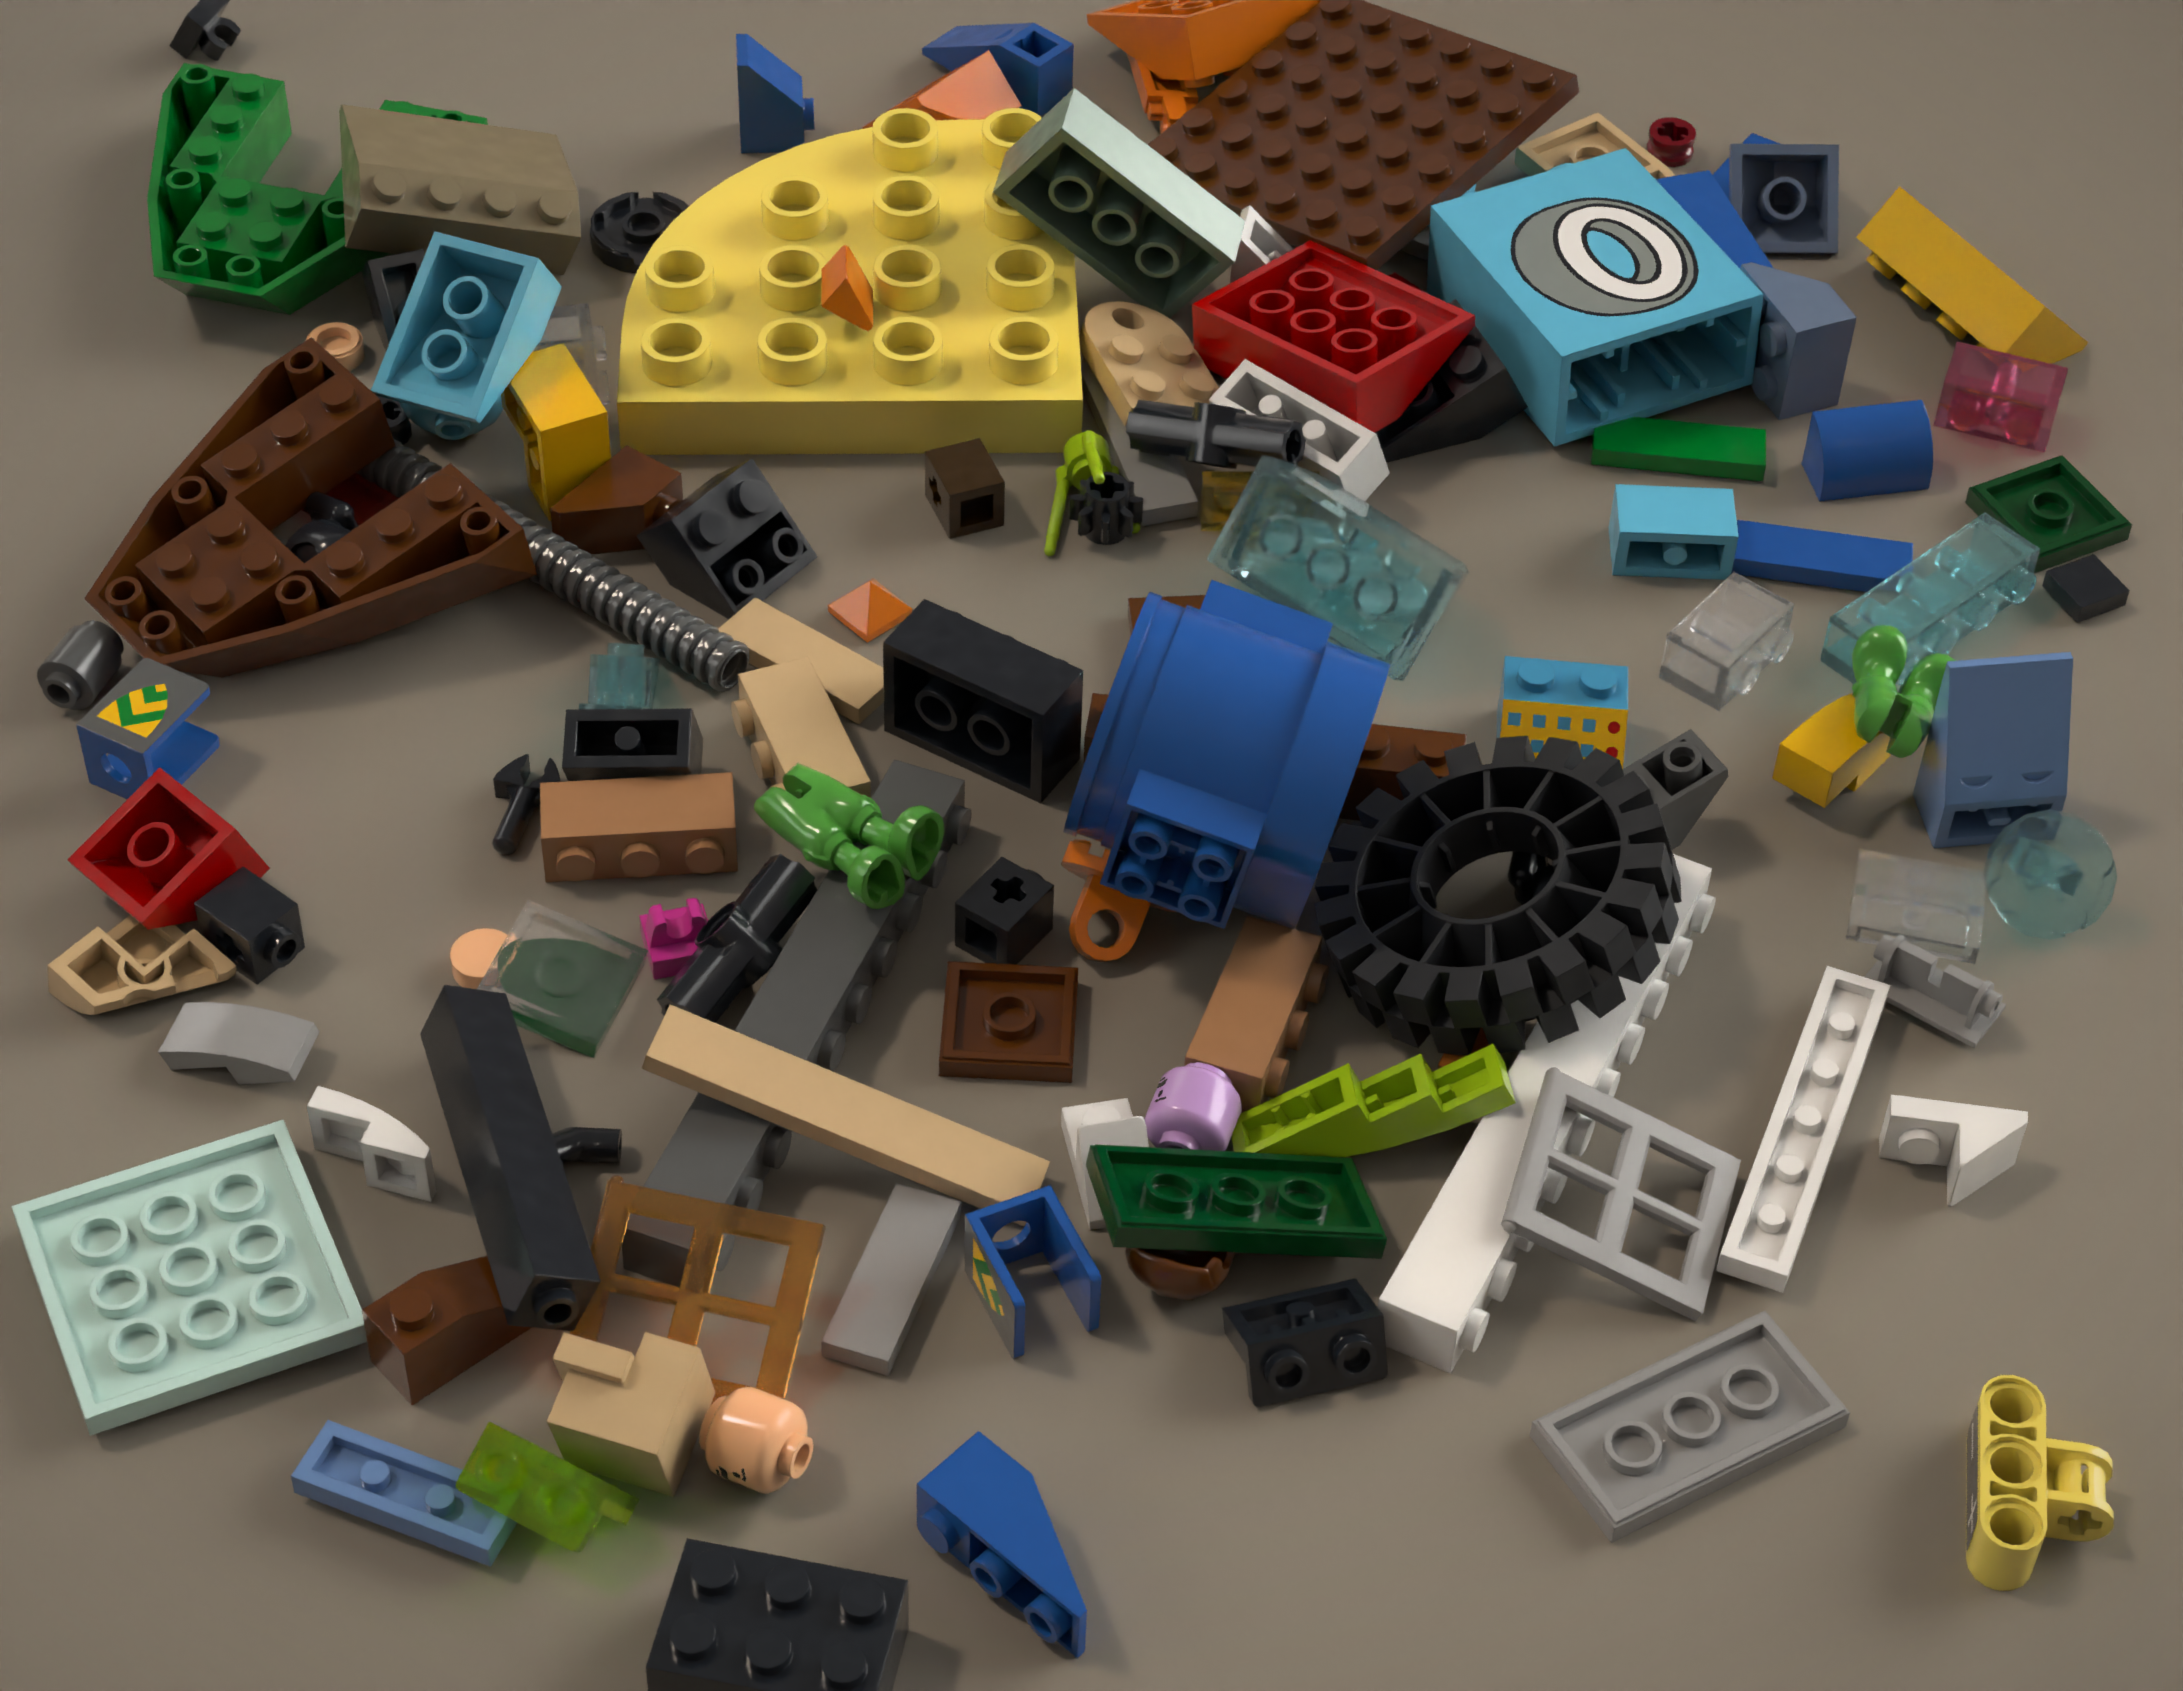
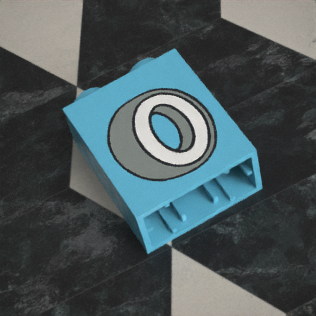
(1596, 293)

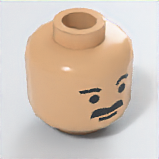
(756, 1440)

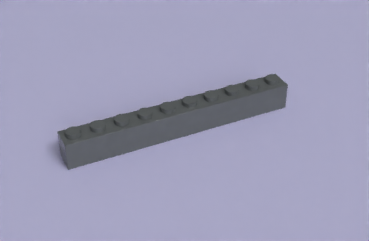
(805, 1010)

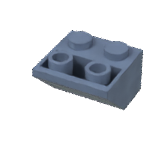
(1800, 342)

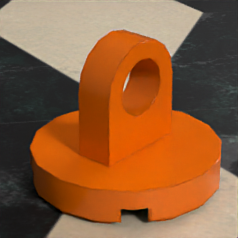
(1095, 897)

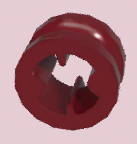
(1671, 141)

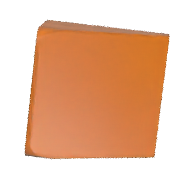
(847, 290)

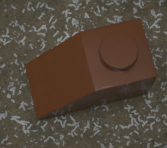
(617, 503)

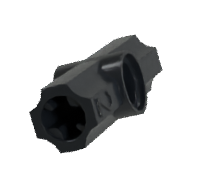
(1213, 434)
(741, 940)

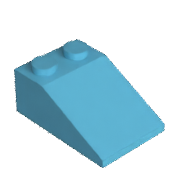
(466, 327)

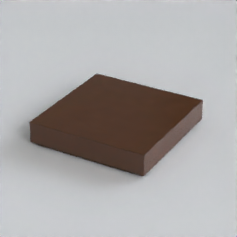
(1009, 1022)

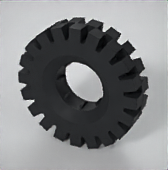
(1495, 973)

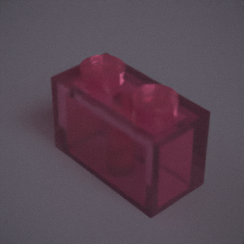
(2000, 396)

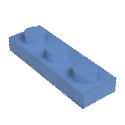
(399, 1492)

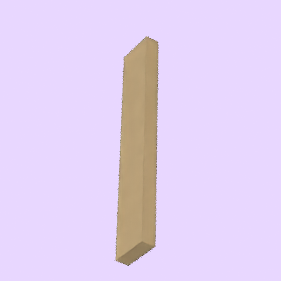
(840, 1112)

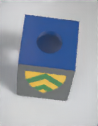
(145, 729)
(1045, 1231)

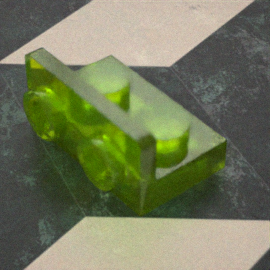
(540, 1489)

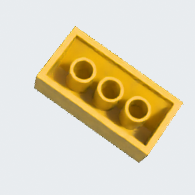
(1963, 284)

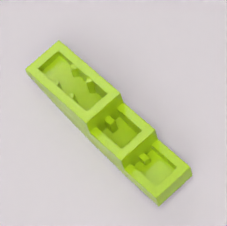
(1399, 1105)

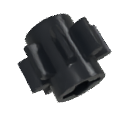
(1106, 509)

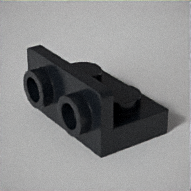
(1308, 1341)

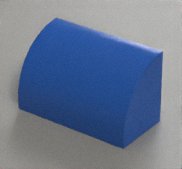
(1869, 450)

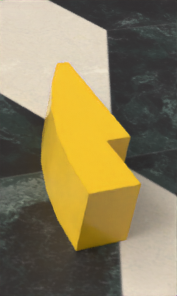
(1828, 754)

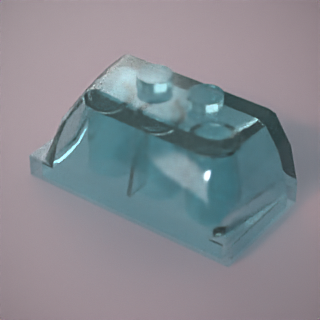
(1339, 561)

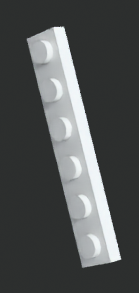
(1803, 1130)

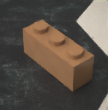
(638, 827)
(1260, 1008)

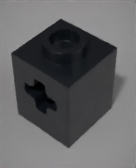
(1006, 903)
(251, 924)

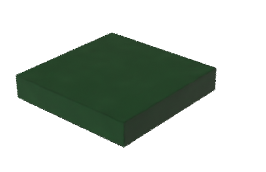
(2052, 510)

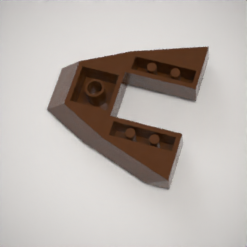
(223, 596)

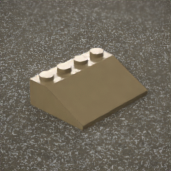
(456, 179)

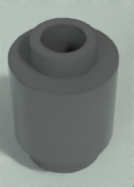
(81, 665)

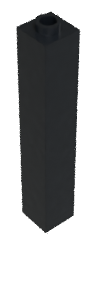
(509, 1160)

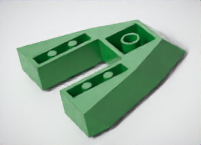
(213, 220)

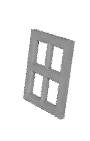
(1622, 1195)

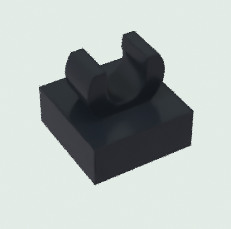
(203, 28)

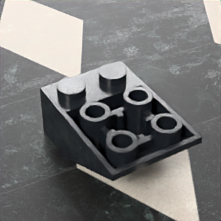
(1457, 405)

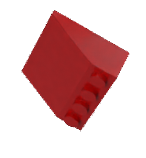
(1331, 332)

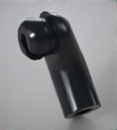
(589, 1144)

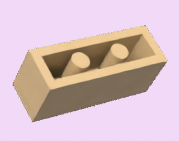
(794, 723)

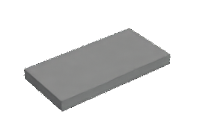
(1688, 1425)

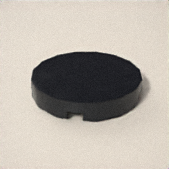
(629, 226)

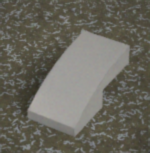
(246, 1039)

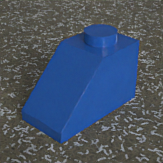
(769, 100)

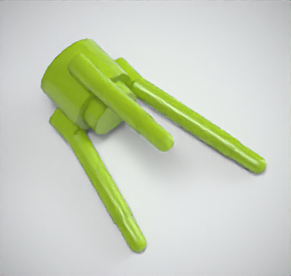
(1084, 456)

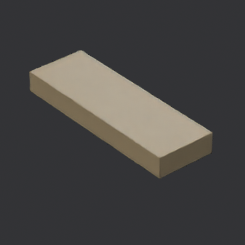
(774, 638)

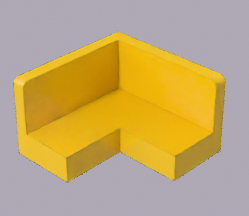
(559, 424)

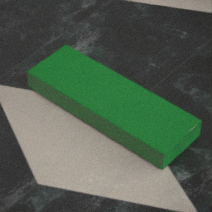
(1681, 448)

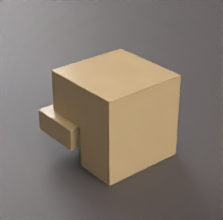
(630, 1413)

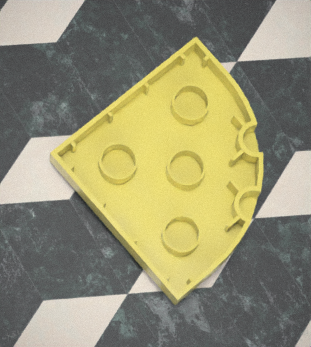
(967, 305)

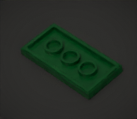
(1234, 1202)

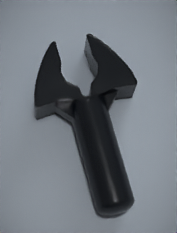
(510, 784)

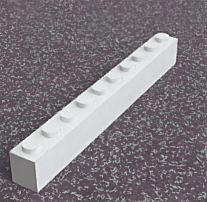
(1461, 1250)

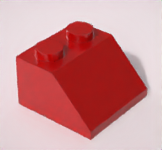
(163, 853)

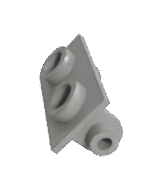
(1943, 999)

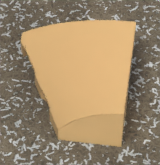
(134, 967)

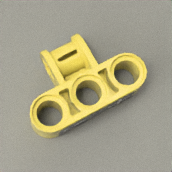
(2026, 1485)

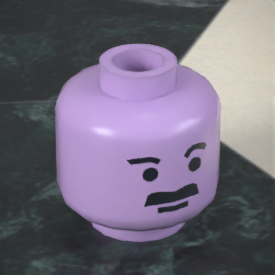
(1193, 1109)

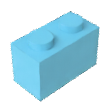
(1672, 532)

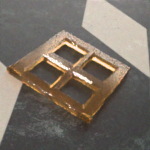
(692, 1298)

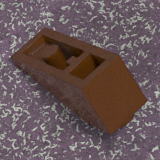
(437, 1327)

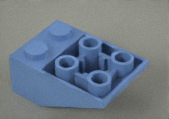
(1995, 746)

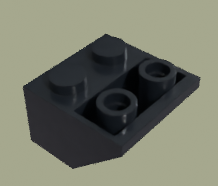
(728, 541)

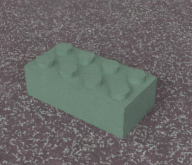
(1119, 205)

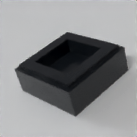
(2085, 588)

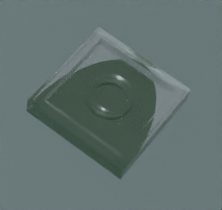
(564, 977)

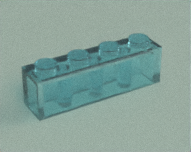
(1939, 595)

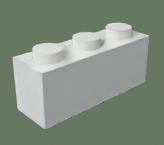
(1333, 444)

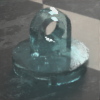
(2050, 874)

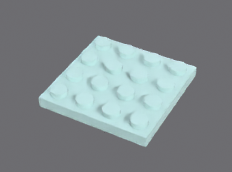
(188, 1276)

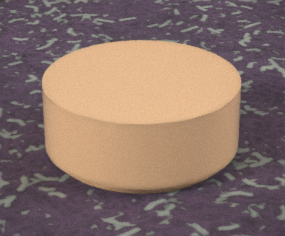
(342, 342)
(473, 955)

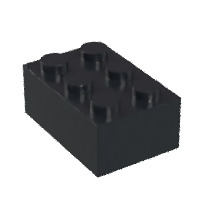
(982, 700)
(776, 1625)

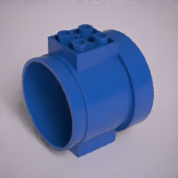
(1225, 756)

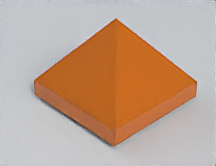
(870, 610)

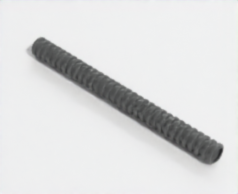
(596, 586)

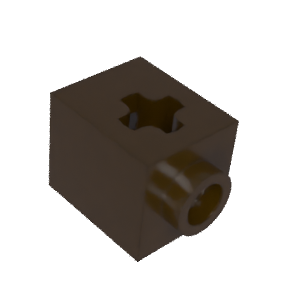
(964, 488)

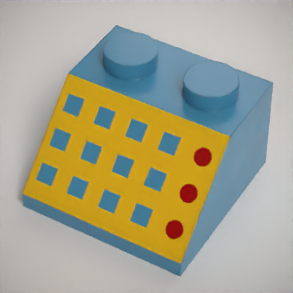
(1564, 702)

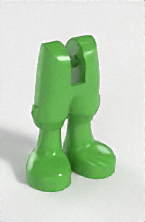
(1877, 704)
(827, 816)

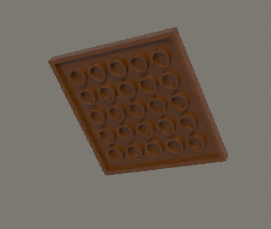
(1361, 126)

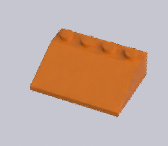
(1196, 36)

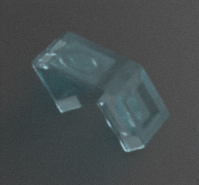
(622, 678)

